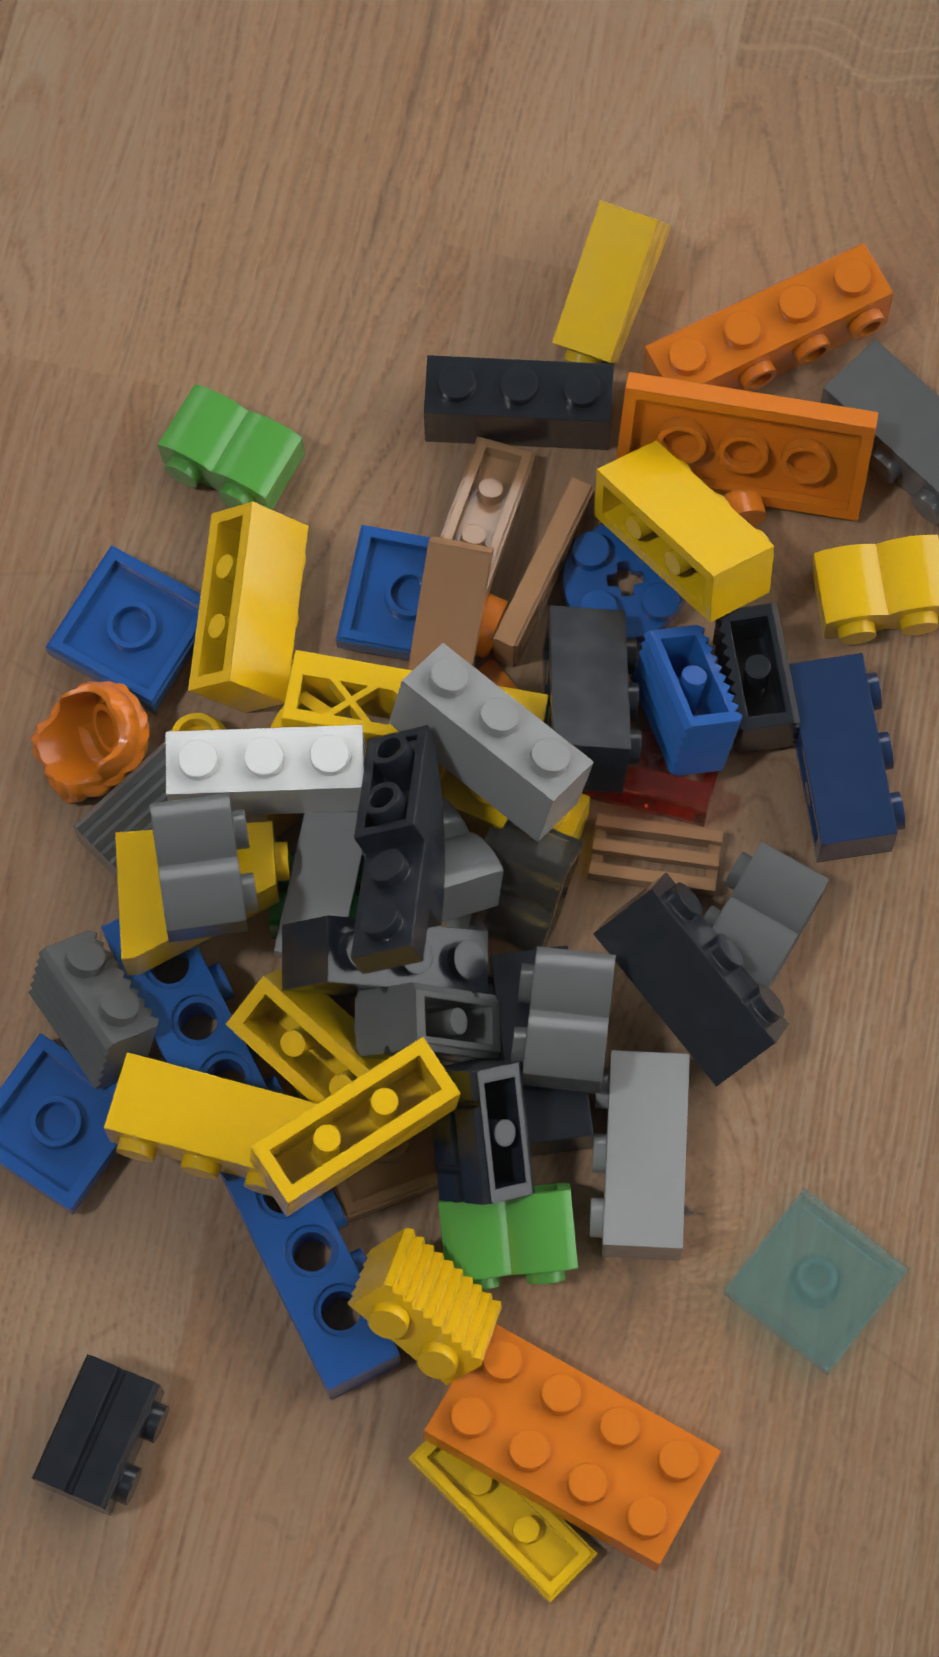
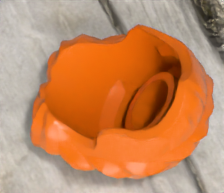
(91, 740)

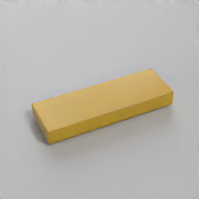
(522, 1531)

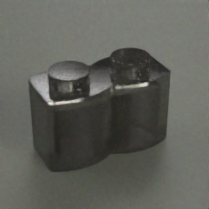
(532, 886)

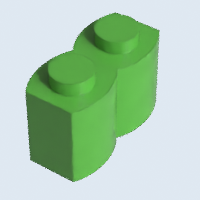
(230, 449)
(512, 1237)

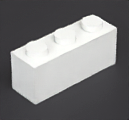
(269, 767)

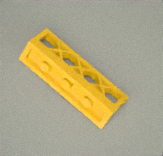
(359, 690)

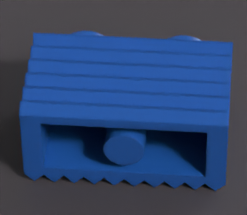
(686, 699)

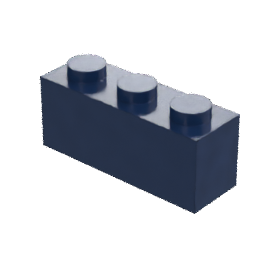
(844, 759)

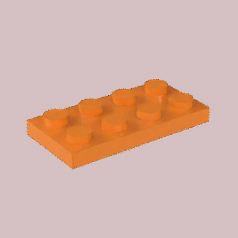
(735, 439)
(573, 1447)

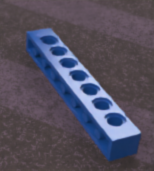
(340, 1357)

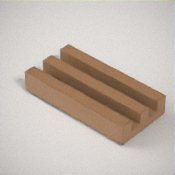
(656, 831)

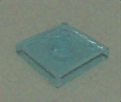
(815, 1281)

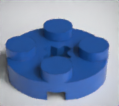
(598, 557)

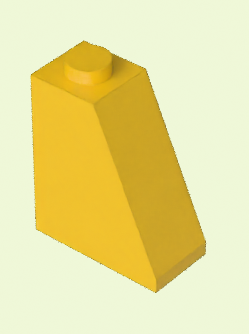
(609, 283)
(140, 897)

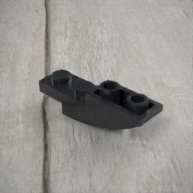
(403, 849)

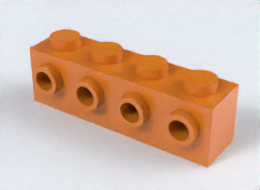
(778, 326)

